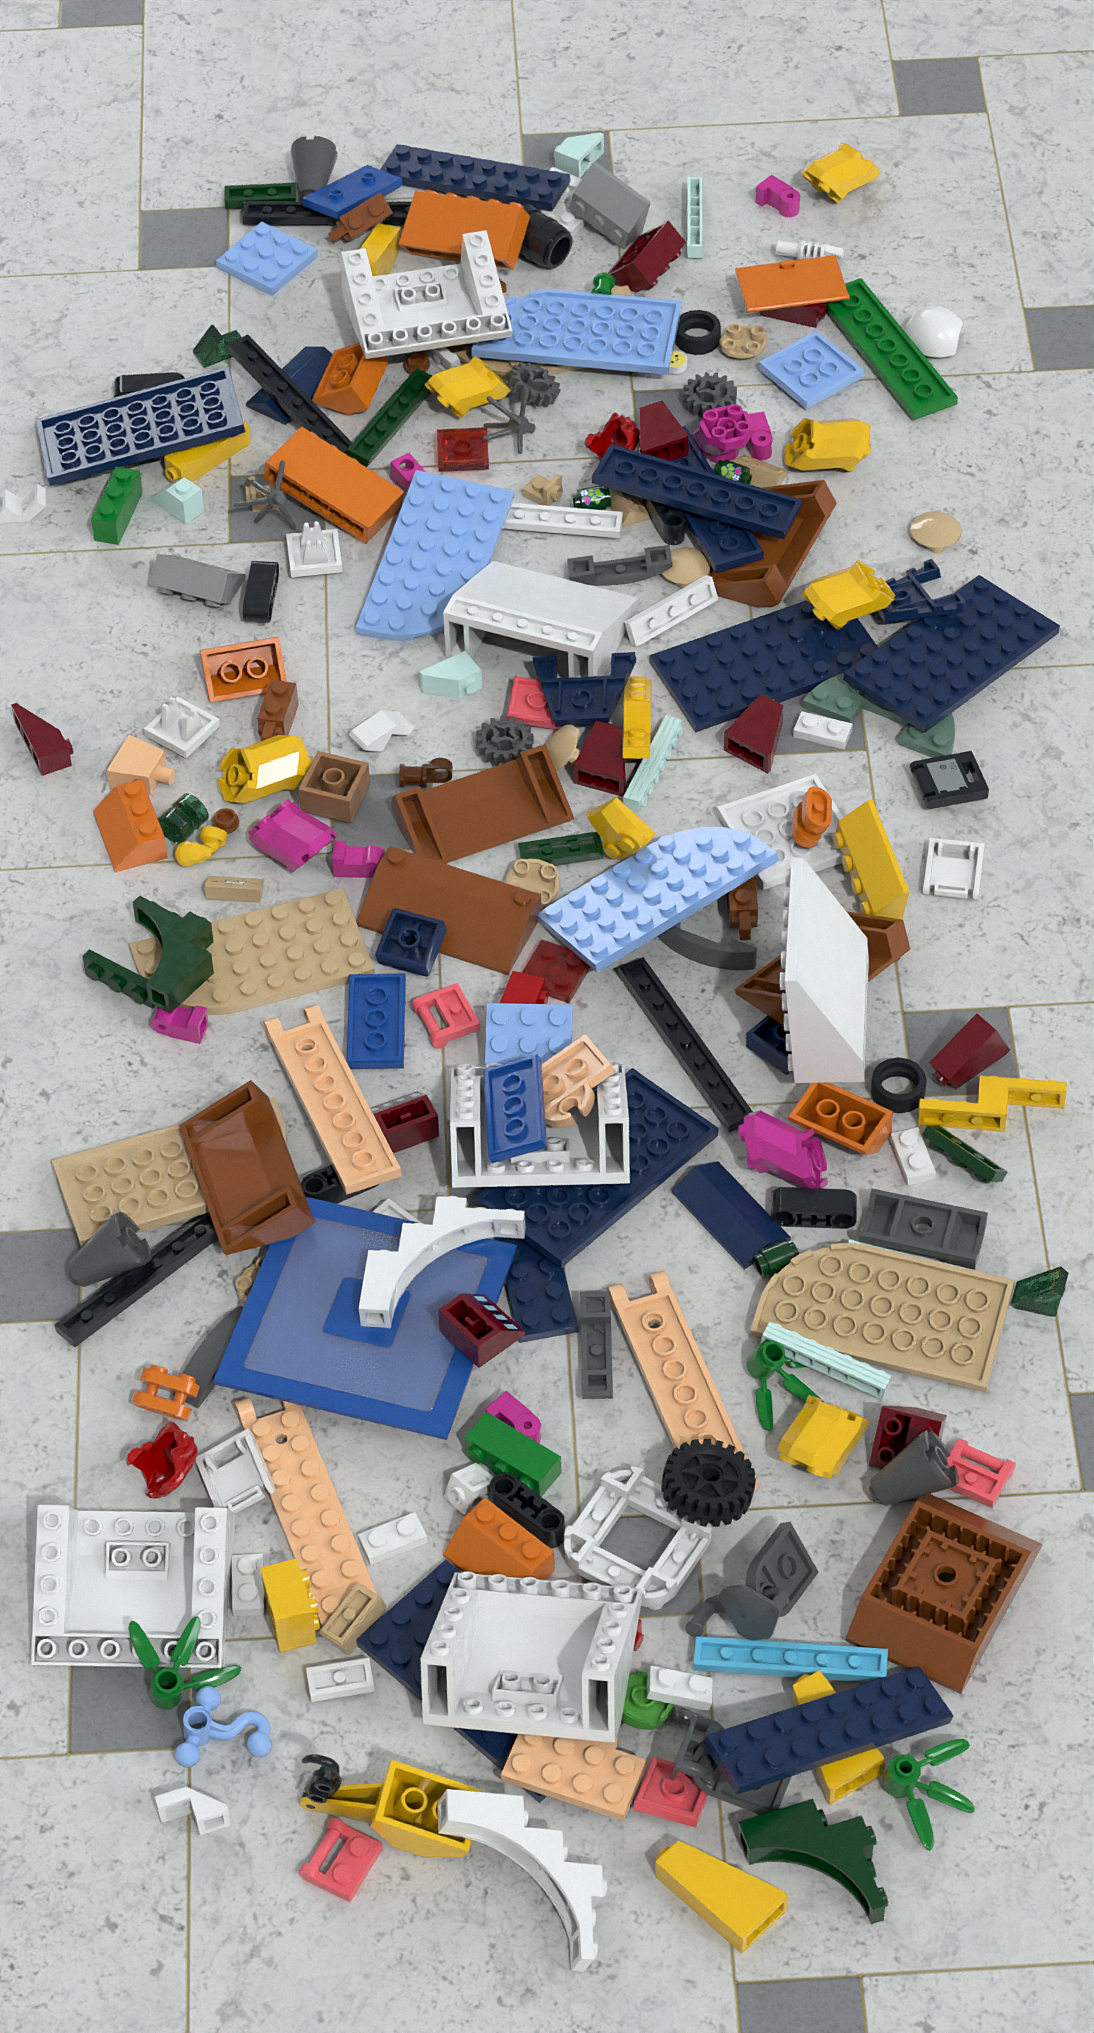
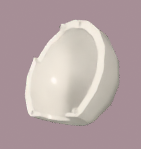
(935, 331)

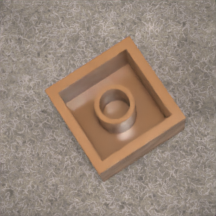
(334, 786)

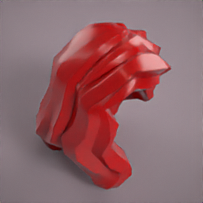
(618, 432)
(164, 1460)

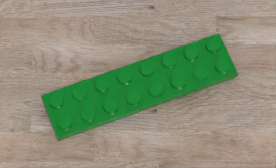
(891, 352)

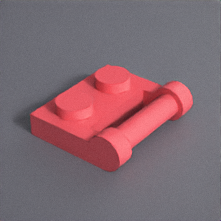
(454, 1011)
(977, 1481)
(350, 1864)

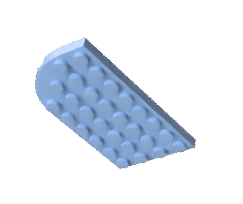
(588, 331)
(434, 550)
(654, 891)

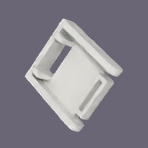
(951, 875)
(239, 1481)

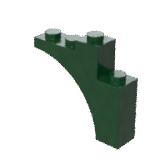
(184, 956)
(803, 1837)

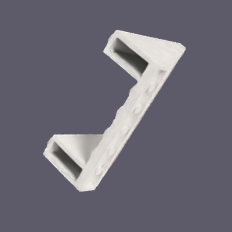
(426, 305)
(539, 611)
(823, 982)
(583, 1153)
(126, 1567)
(530, 1656)

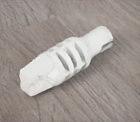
(808, 250)

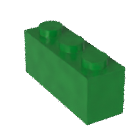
(117, 505)
(512, 1452)

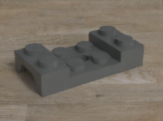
(953, 1236)

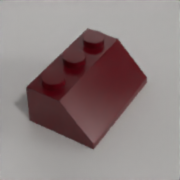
(648, 258)

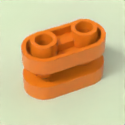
(811, 817)
(157, 1378)

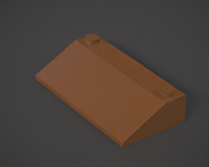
(768, 579)
(483, 808)
(482, 916)
(886, 945)
(246, 1171)

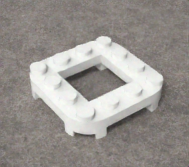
(599, 1516)

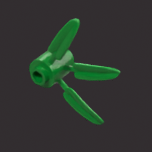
(762, 1365)
(168, 1683)
(903, 1777)

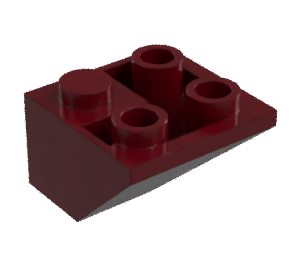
(900, 1427)

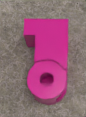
(779, 196)
(762, 437)
(405, 475)
(355, 860)
(182, 1023)
(516, 1415)

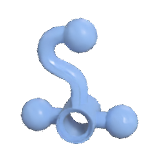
(208, 1699)

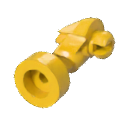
(191, 853)

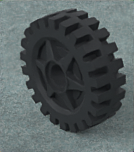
(708, 1482)

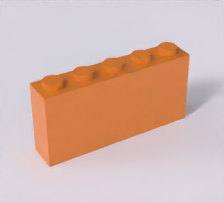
(438, 221)
(334, 485)

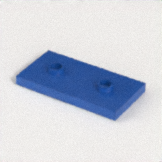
(351, 191)
(376, 1021)
(515, 1108)

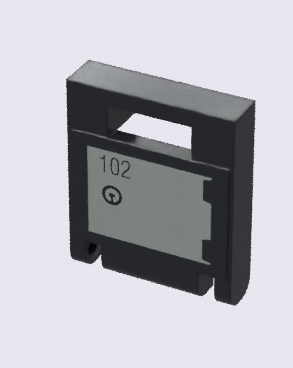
(944, 780)

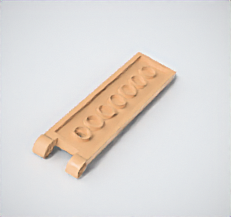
(333, 1102)
(673, 1366)
(307, 1505)

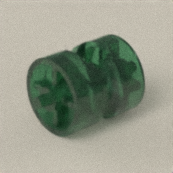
(183, 818)

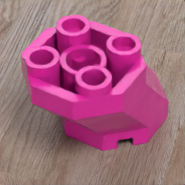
(723, 432)
(291, 835)
(783, 1150)

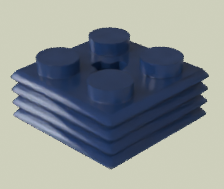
(402, 929)
(769, 1042)

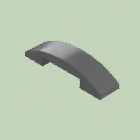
(620, 571)
(710, 953)
(596, 1345)
(209, 1356)

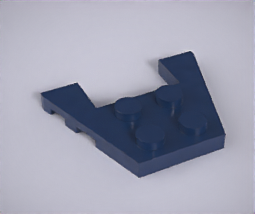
(914, 602)
(583, 699)

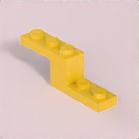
(637, 717)
(992, 1102)

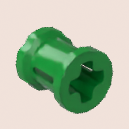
(603, 284)

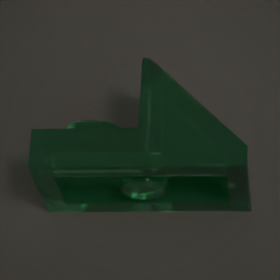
(214, 346)
(1041, 1292)

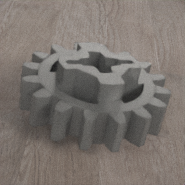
(541, 385)
(709, 393)
(503, 740)

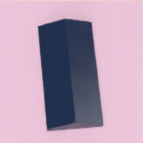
(305, 370)
(728, 1212)

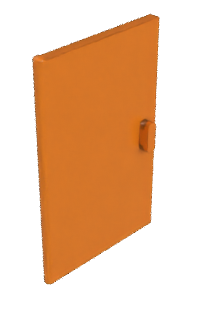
(791, 283)

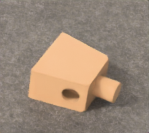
(140, 761)

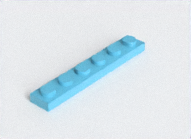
(789, 1659)

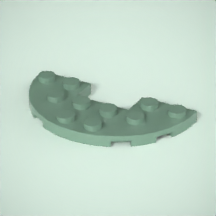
(844, 702)

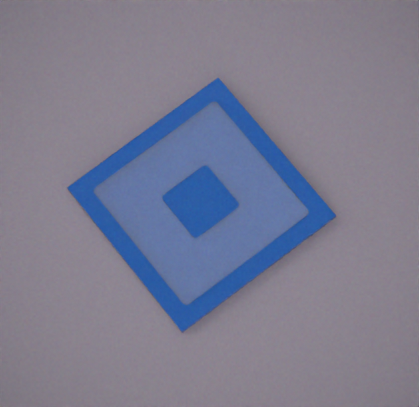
(305, 1333)

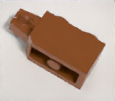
(362, 219)
(278, 709)
(743, 908)

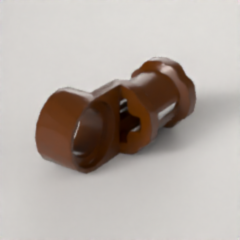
(426, 773)

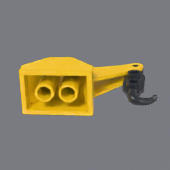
(398, 1808)

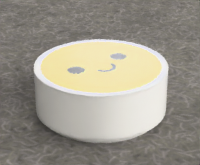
(678, 363)

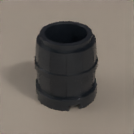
(545, 239)

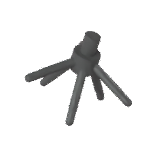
(517, 423)
(273, 498)

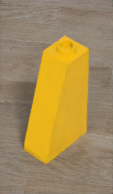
(382, 248)
(203, 458)
(846, 1774)
(722, 1895)

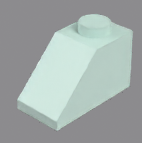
(579, 153)
(181, 499)
(452, 677)

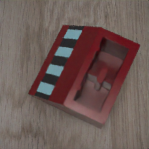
(407, 1121)
(478, 1327)

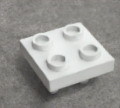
(314, 551)
(181, 727)

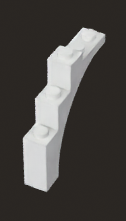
(420, 1244)
(502, 1824)

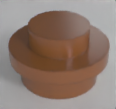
(417, 360)
(226, 820)

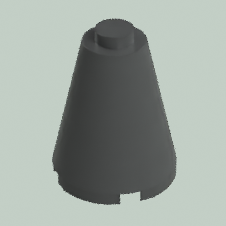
(312, 163)
(109, 1252)
(915, 1472)

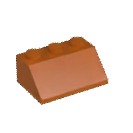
(350, 380)
(242, 668)
(130, 827)
(843, 1117)
(496, 1544)

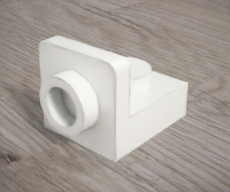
(466, 1486)

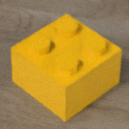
(290, 1604)

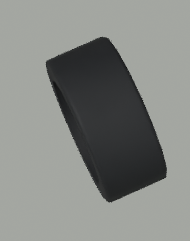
(702, 344)
(902, 1068)

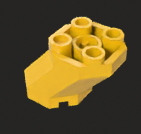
(840, 172)
(467, 386)
(828, 444)
(848, 594)
(263, 768)
(822, 1437)

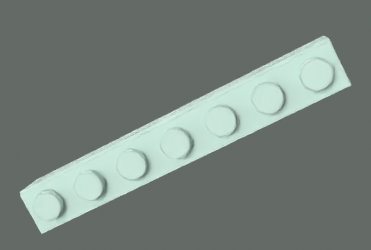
(694, 218)
(649, 769)
(828, 1361)

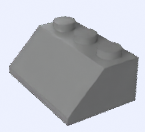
(610, 206)
(195, 579)

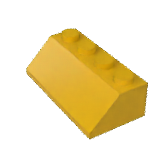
(871, 863)

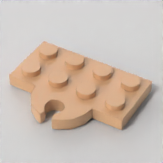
(570, 1080)
(576, 1772)

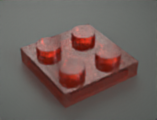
(462, 449)
(559, 967)

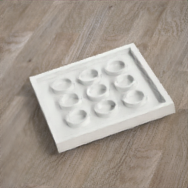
(770, 817)

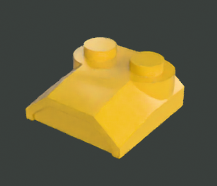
(620, 829)

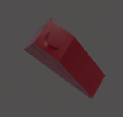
(43, 741)

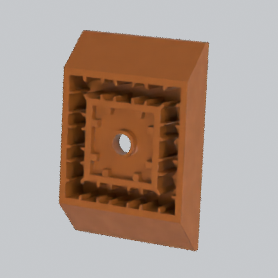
(935, 1621)

